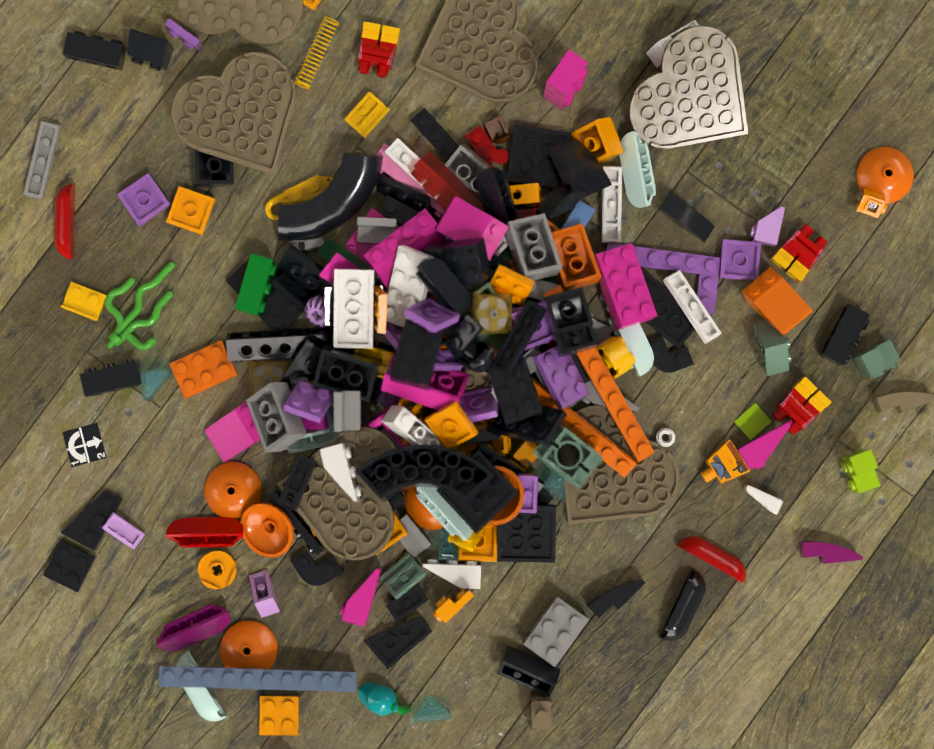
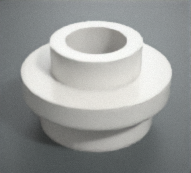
(670, 433)

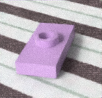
(123, 530)

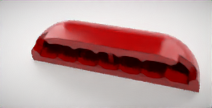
(64, 221)
(205, 532)
(714, 556)

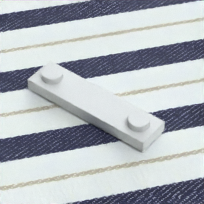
(612, 206)
(692, 306)

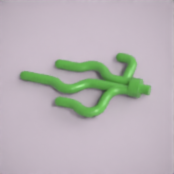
(124, 326)

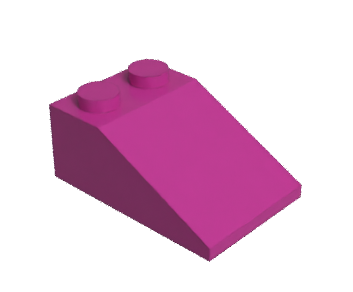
(468, 222)
(233, 433)
(358, 607)

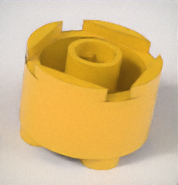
(616, 356)

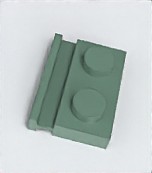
(402, 576)

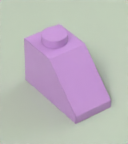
(768, 228)
(264, 594)

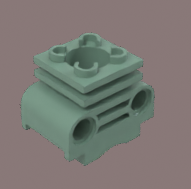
(584, 465)

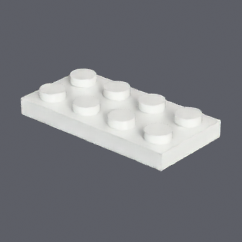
(405, 286)
(353, 308)

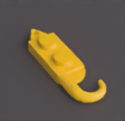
(300, 192)

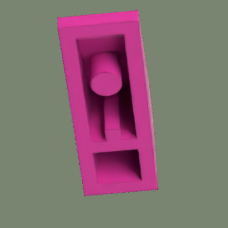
(760, 449)

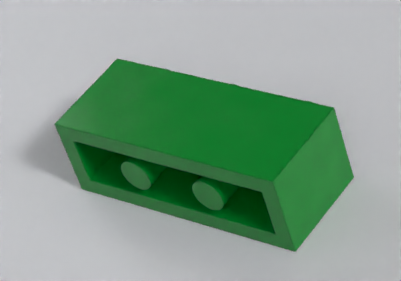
(256, 285)

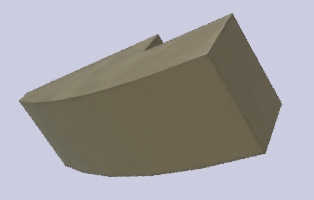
(902, 401)

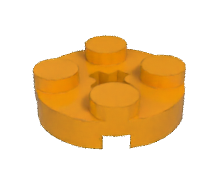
(222, 579)

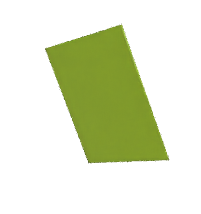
(752, 421)

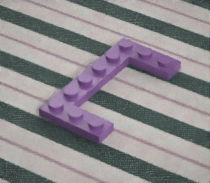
(704, 266)

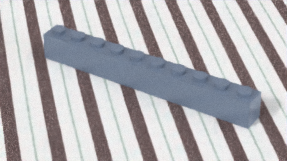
(257, 678)

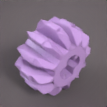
(315, 311)

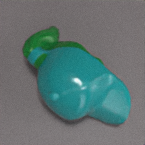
(381, 700)

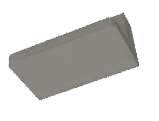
(375, 229)
(347, 410)
(415, 541)

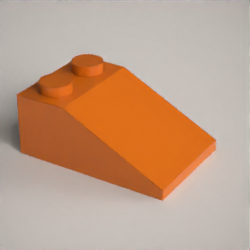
(576, 258)
(776, 301)

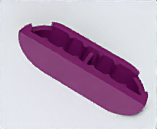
(193, 628)

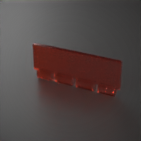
(441, 181)

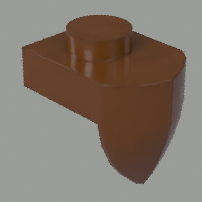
(497, 130)

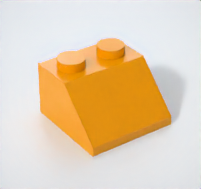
(600, 139)

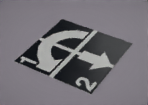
(84, 445)

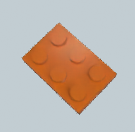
(203, 369)

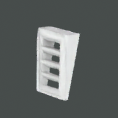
(768, 501)

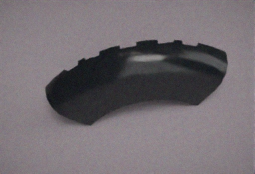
(335, 204)
(425, 467)

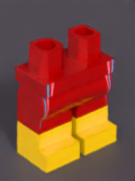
(377, 55)
(801, 247)
(796, 410)

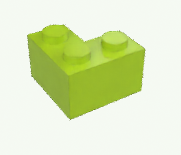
(861, 470)

